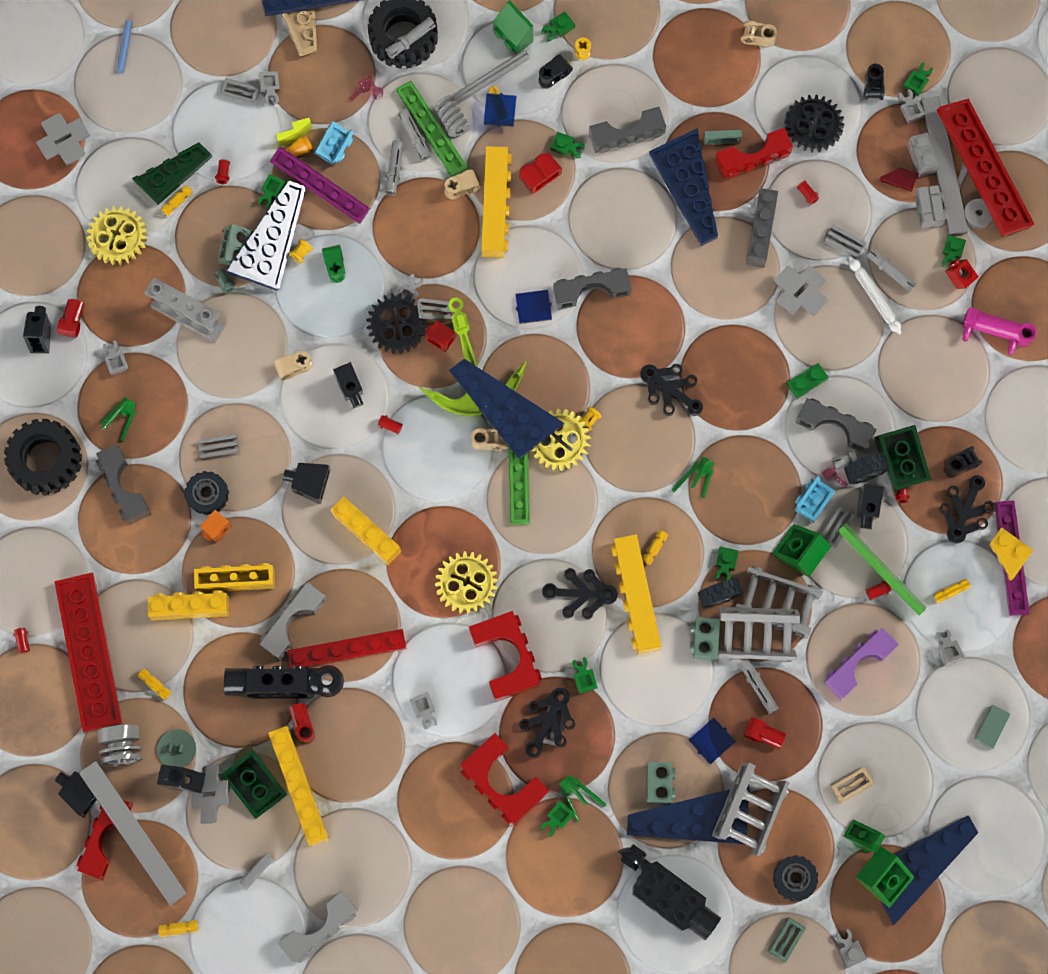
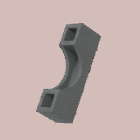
(606, 137)
(762, 227)
(615, 283)
(815, 414)
(113, 463)

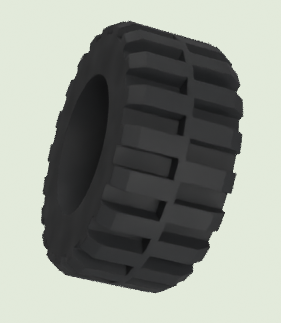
(399, 11)
(29, 437)

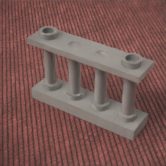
(184, 310)
(749, 617)
(800, 629)
(732, 811)

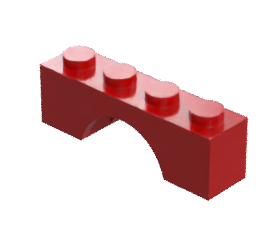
(732, 161)
(93, 860)

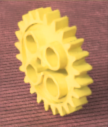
(102, 230)
(572, 426)
(458, 598)

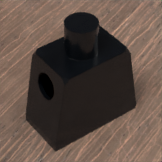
(37, 330)
(347, 377)
(309, 480)
(871, 496)
(174, 778)
(75, 793)

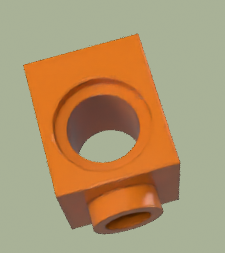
(215, 527)

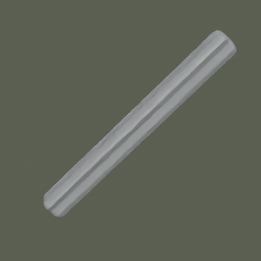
(491, 76)

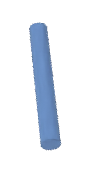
(124, 46)

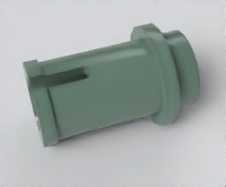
(226, 284)

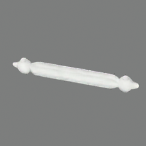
(875, 295)

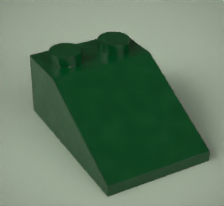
(904, 457)
(252, 781)

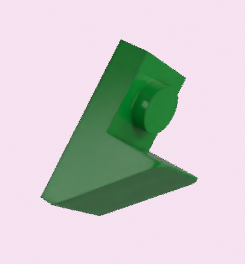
(864, 836)

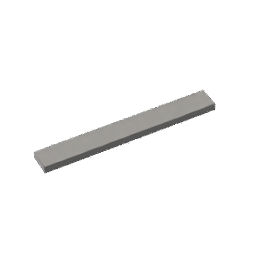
(946, 172)
(132, 833)

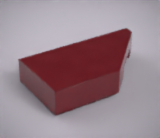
(900, 178)

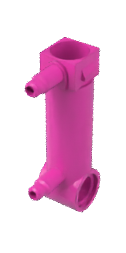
(998, 327)

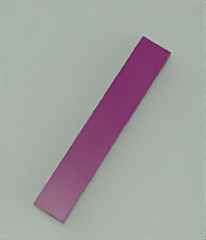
(320, 185)
(1016, 589)

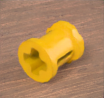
(582, 48)
(301, 251)
(591, 417)

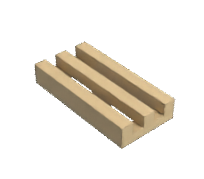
(838, 793)

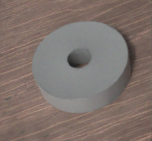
(974, 220)

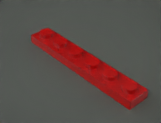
(347, 649)

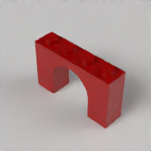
(506, 628)
(512, 806)

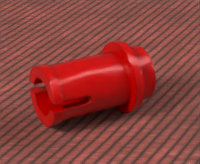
(223, 171)
(810, 195)
(390, 424)
(902, 495)
(878, 590)
(21, 640)

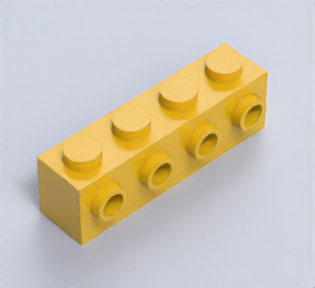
(234, 578)
(188, 606)

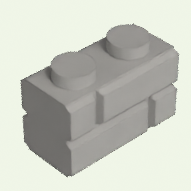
(922, 155)
(930, 207)

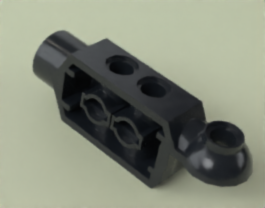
(305, 683)
(669, 895)

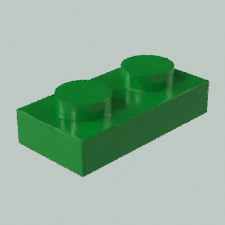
(807, 381)

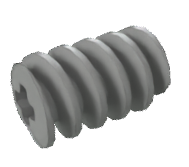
(451, 117)

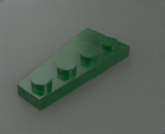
(172, 173)

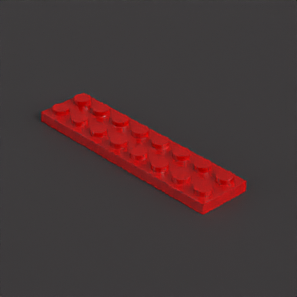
(985, 167)
(88, 652)

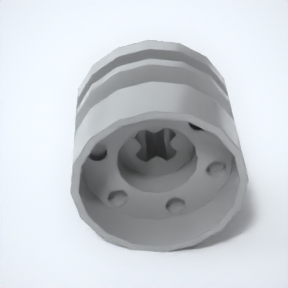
(120, 747)

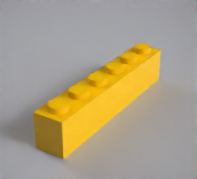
(495, 205)
(637, 594)
(298, 786)

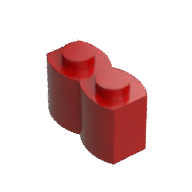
(540, 172)

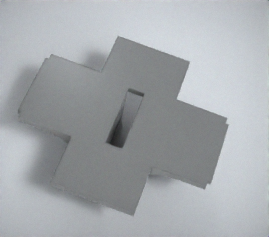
(63, 139)
(793, 283)
(210, 805)

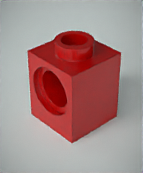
(968, 273)
(440, 336)

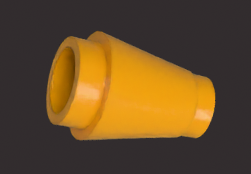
(300, 146)

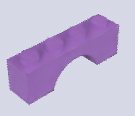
(878, 647)

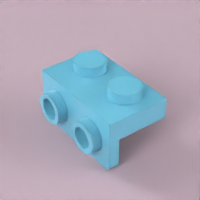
(334, 143)
(814, 500)

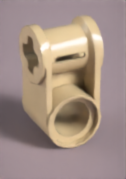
(757, 34)
(462, 183)
(290, 365)
(490, 442)

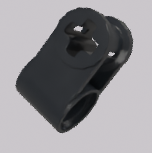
(554, 71)
(874, 86)
(965, 462)

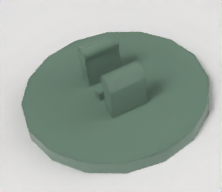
(176, 748)

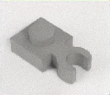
(269, 83)
(911, 108)
(410, 289)
(116, 360)
(949, 651)
(423, 707)
(852, 951)

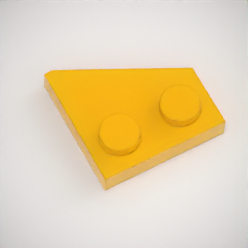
(1010, 552)

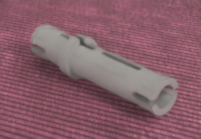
(404, 42)
(418, 141)
(394, 167)
(885, 265)
(758, 686)

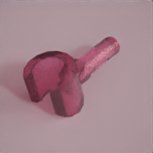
(364, 87)
(375, 89)
(831, 473)

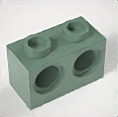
(230, 243)
(710, 639)
(655, 783)

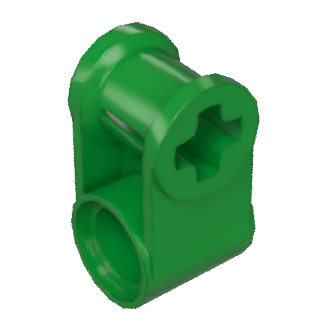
(334, 261)

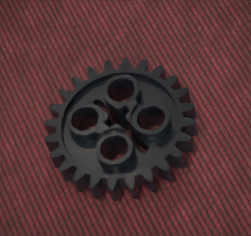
(830, 129)
(379, 326)

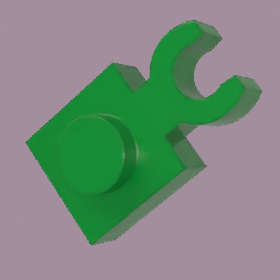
(559, 25)
(918, 80)
(564, 144)
(271, 189)
(953, 249)
(726, 560)
(584, 678)
(560, 816)

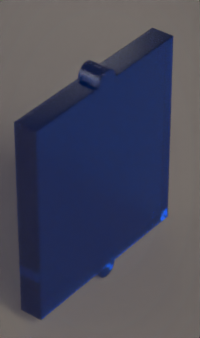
(500, 110)
(533, 306)
(712, 741)

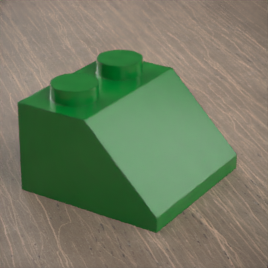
(513, 28)
(802, 550)
(885, 876)

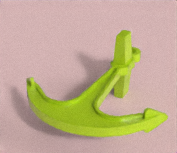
(465, 405)

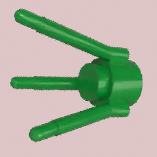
(125, 408)
(702, 468)
(570, 786)

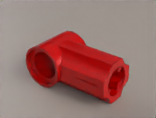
(70, 322)
(301, 722)
(760, 732)

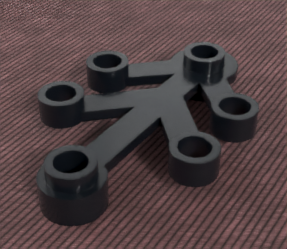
(670, 387)
(965, 512)
(583, 593)
(549, 720)

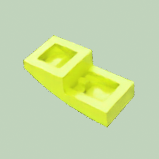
(299, 129)

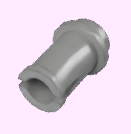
(844, 459)

